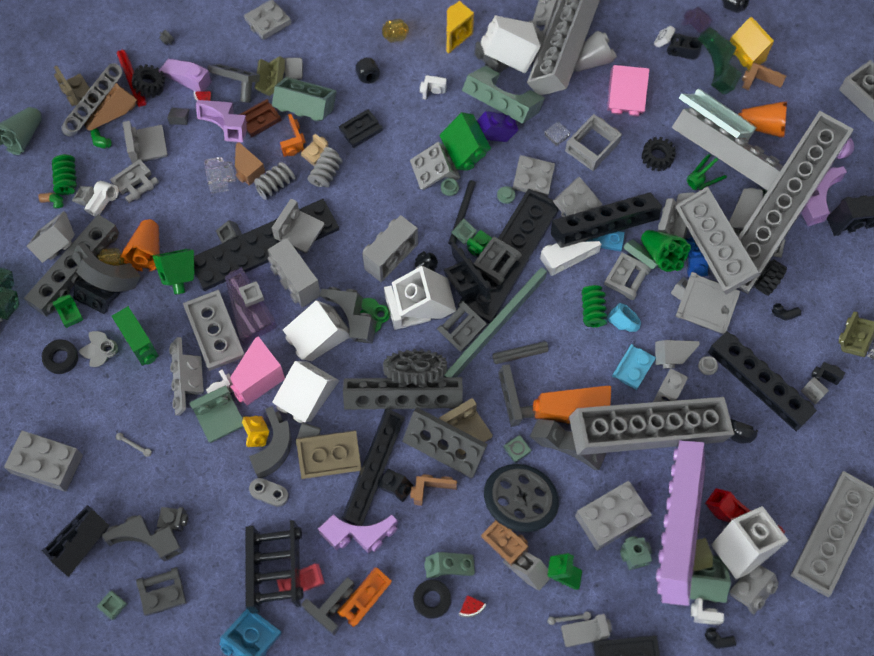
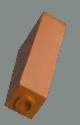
(561, 404)

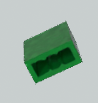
(465, 141)
(135, 336)

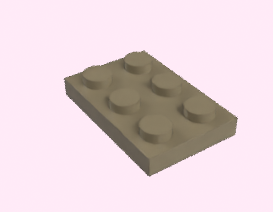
(328, 454)

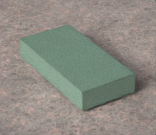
(640, 253)

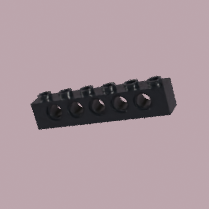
(605, 219)
(762, 390)

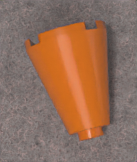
(767, 118)
(143, 246)

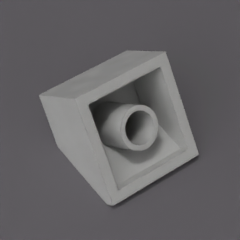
(51, 238)

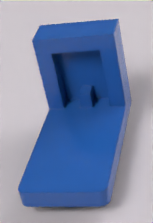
(696, 260)

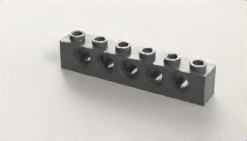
(62, 267)
(385, 393)

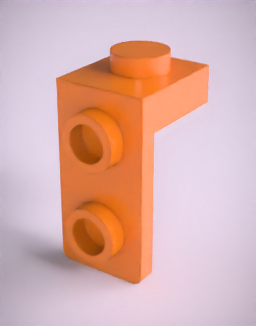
(294, 145)

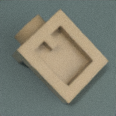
(313, 151)

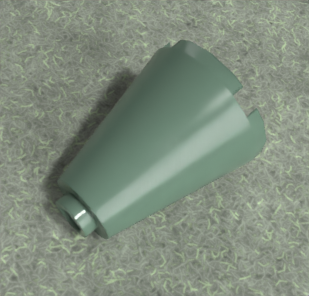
(19, 129)

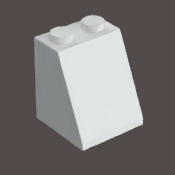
(511, 42)
(423, 294)
(316, 331)
(304, 391)
(748, 542)

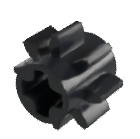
(427, 260)

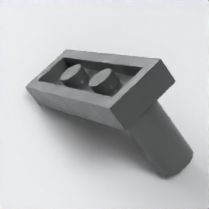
(238, 74)
(514, 411)

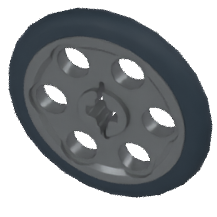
(505, 514)

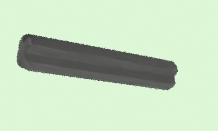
(520, 352)

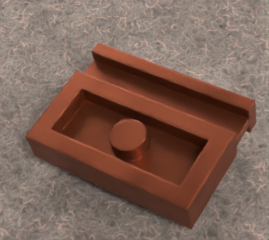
(261, 117)

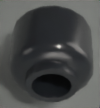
(735, 5)
(367, 70)

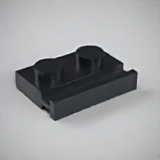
(360, 128)

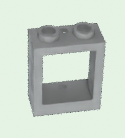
(583, 154)

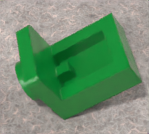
(68, 310)

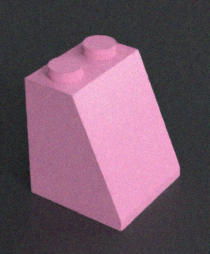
(628, 90)
(256, 373)

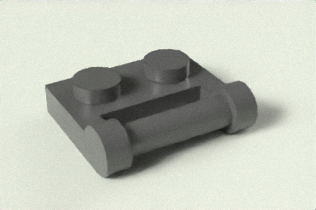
(492, 256)
(466, 331)
(162, 598)

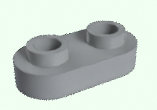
(268, 491)

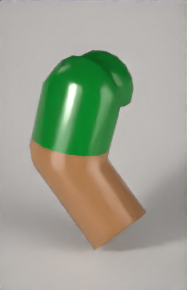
(52, 197)

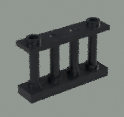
(253, 558)

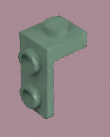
(450, 564)

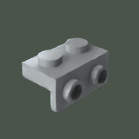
(755, 588)

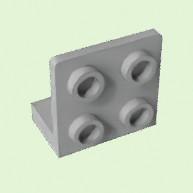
(144, 143)
(433, 166)
(297, 227)

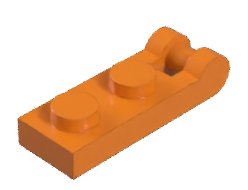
(365, 596)

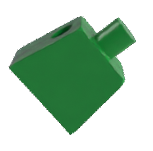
(175, 268)

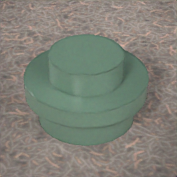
(449, 187)
(506, 194)

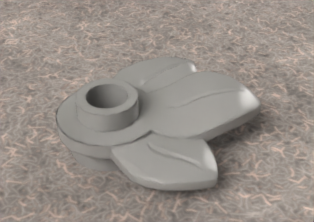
(96, 349)

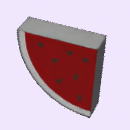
(203, 95)
(471, 607)

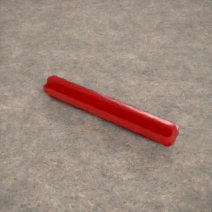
(128, 70)

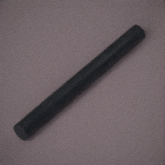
(463, 208)

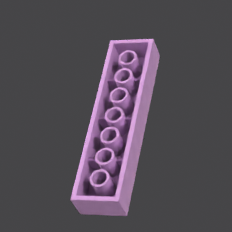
(681, 524)

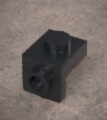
(829, 372)
(395, 484)

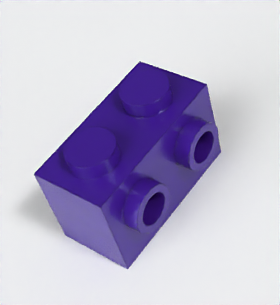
(497, 126)

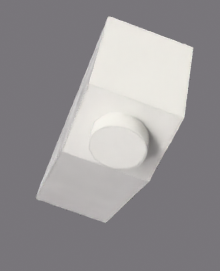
(559, 259)

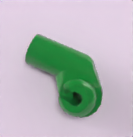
(100, 141)

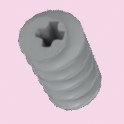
(325, 168)
(273, 179)

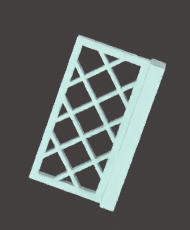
(719, 114)

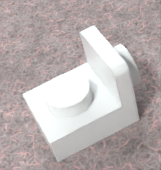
(434, 84)
(226, 381)
(708, 616)

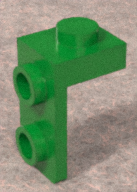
(563, 571)

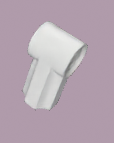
(102, 195)

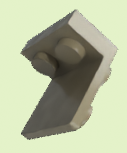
(74, 88)
(468, 420)

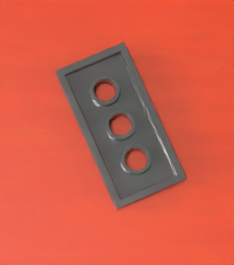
(456, 440)

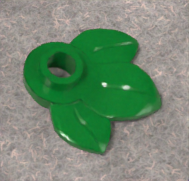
(372, 307)

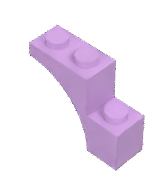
(222, 115)
(816, 208)
(369, 537)

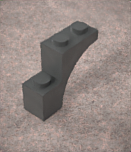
(361, 325)
(553, 436)
(136, 529)

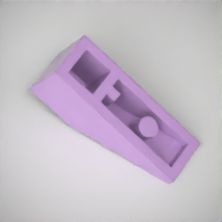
(187, 74)

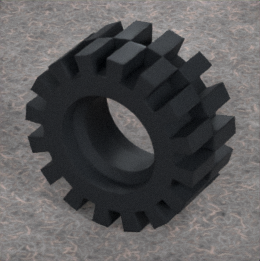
(148, 88)
(659, 163)
(770, 277)

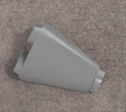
(595, 52)

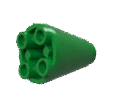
(666, 249)

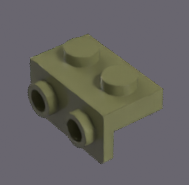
(270, 74)
(857, 335)

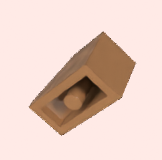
(247, 165)

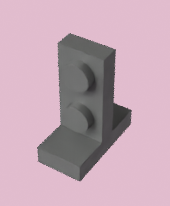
(331, 606)

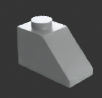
(673, 352)
(530, 570)

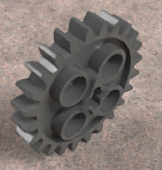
(415, 366)

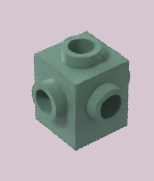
(640, 557)

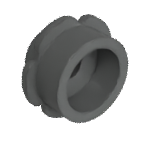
(166, 37)

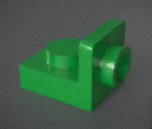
(478, 243)

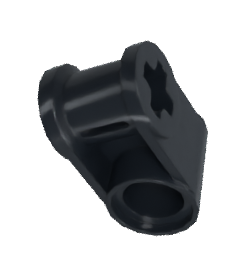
(686, 46)

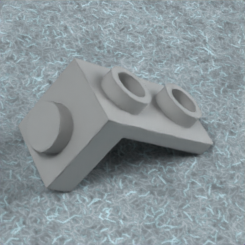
(586, 631)

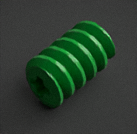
(64, 174)
(594, 306)

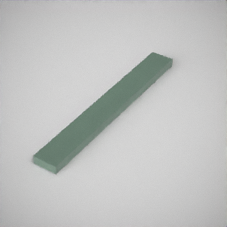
(499, 321)

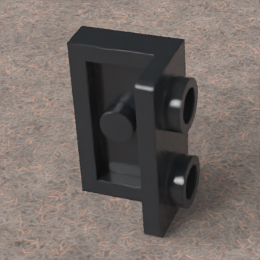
(93, 296)

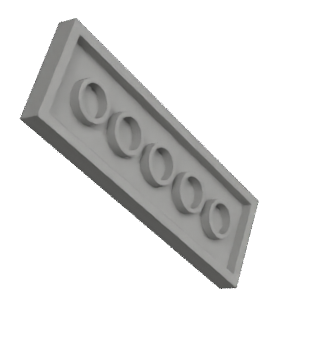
(717, 240)
(834, 534)

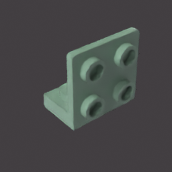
(217, 414)

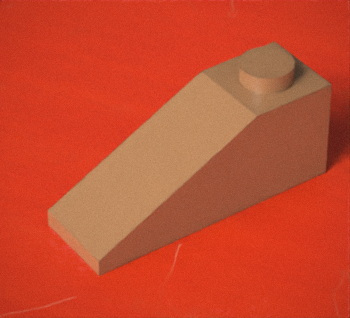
(114, 105)

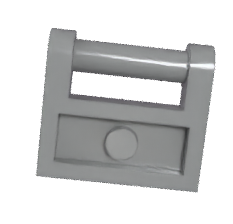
(621, 273)

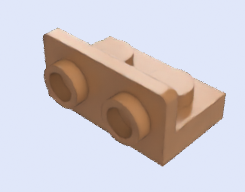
(505, 542)

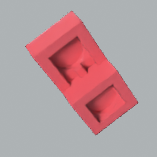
(309, 578)

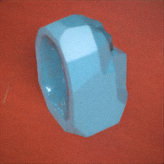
(624, 318)

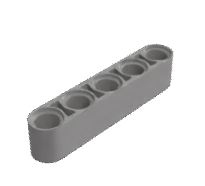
(95, 92)

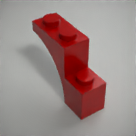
(726, 506)

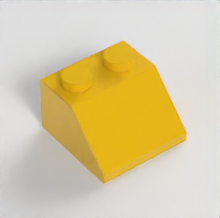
(459, 25)
(752, 44)

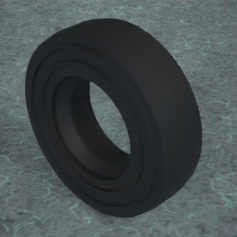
(52, 348)
(441, 589)

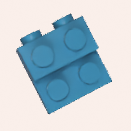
(249, 636)

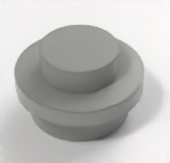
(708, 365)

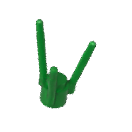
(697, 179)

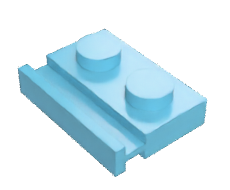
(634, 367)

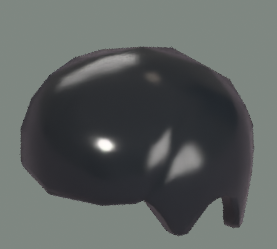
(742, 432)

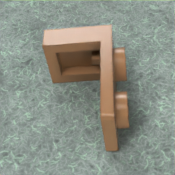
(762, 73)
(428, 480)

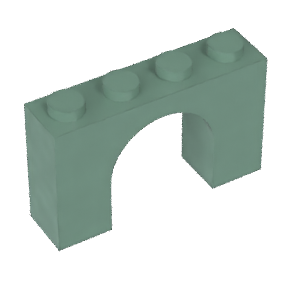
(519, 107)

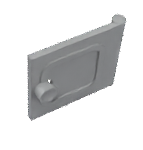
(707, 304)

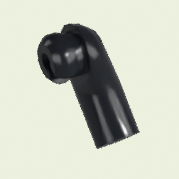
(779, 311)
(717, 641)

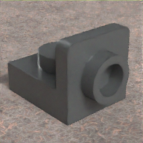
(173, 518)

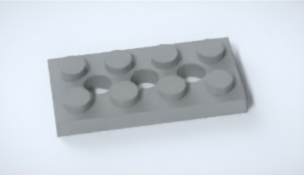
(226, 333)

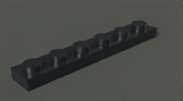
(373, 468)

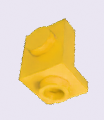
(256, 431)

